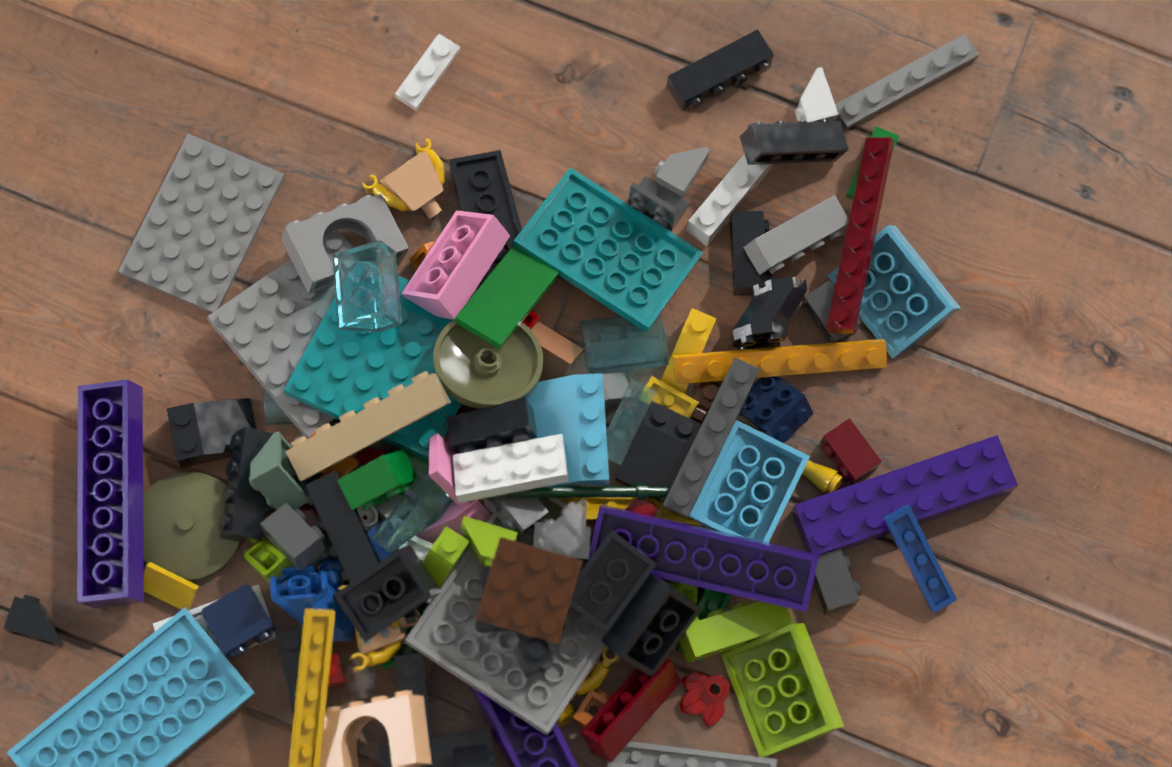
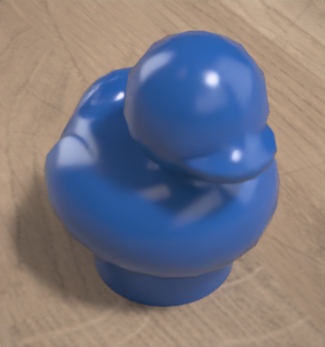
(331, 567)

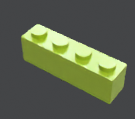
(732, 628)

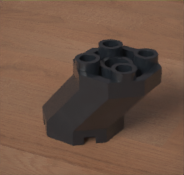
(768, 313)

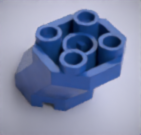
(310, 590)

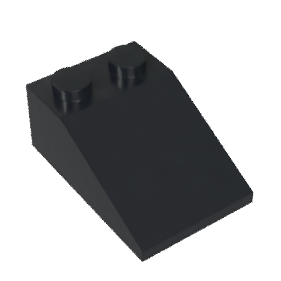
(205, 429)
(658, 449)
(387, 592)

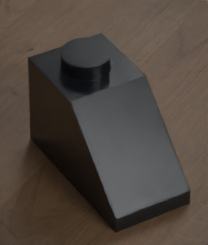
(32, 621)

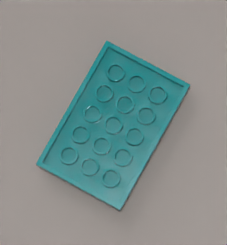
(608, 249)

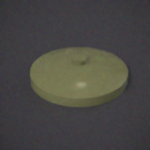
(483, 374)
(183, 526)

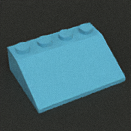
(901, 294)
(577, 411)
(749, 484)

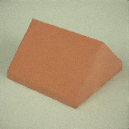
(557, 351)

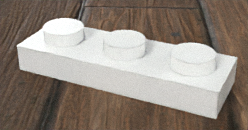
(427, 72)

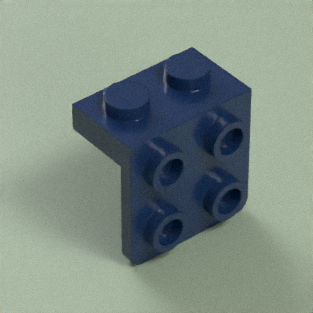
(776, 408)
(238, 621)

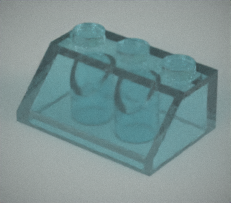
(367, 288)
(621, 346)

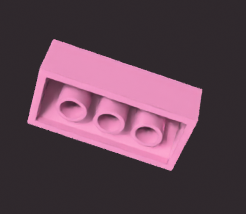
(456, 263)

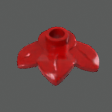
(701, 699)

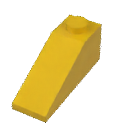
(691, 341)

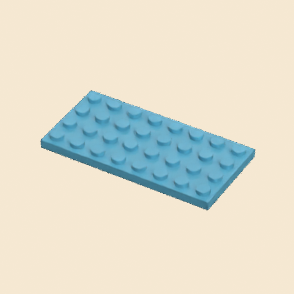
(143, 706)

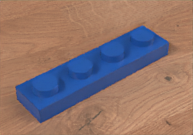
(920, 558)

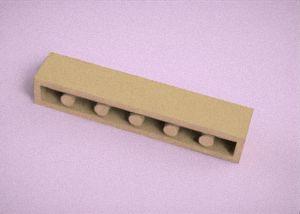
(368, 426)

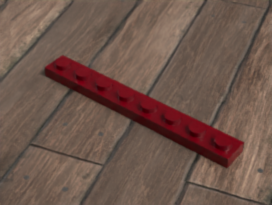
(860, 235)

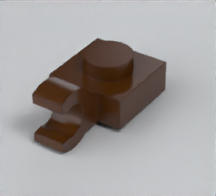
(705, 396)

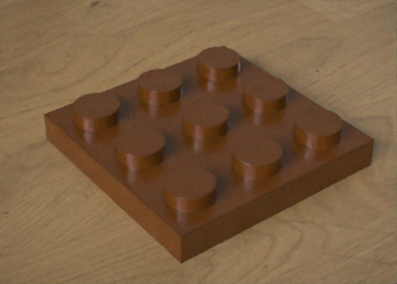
(529, 590)

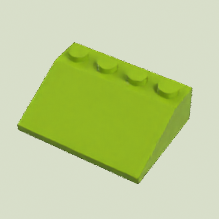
(782, 690)

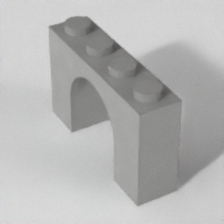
(367, 218)

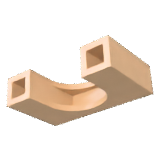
(401, 716)

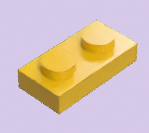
(672, 398)

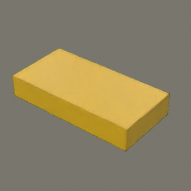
(169, 586)

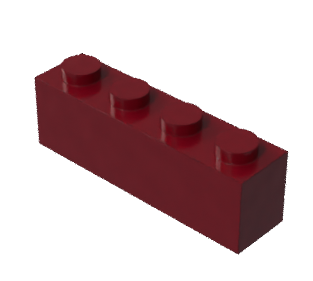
(629, 710)

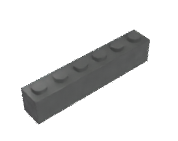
(711, 438)

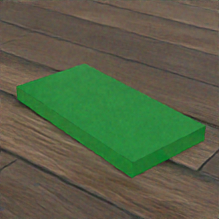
(506, 297)

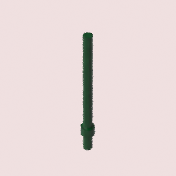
(637, 492)

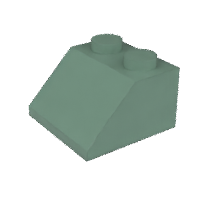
(275, 476)

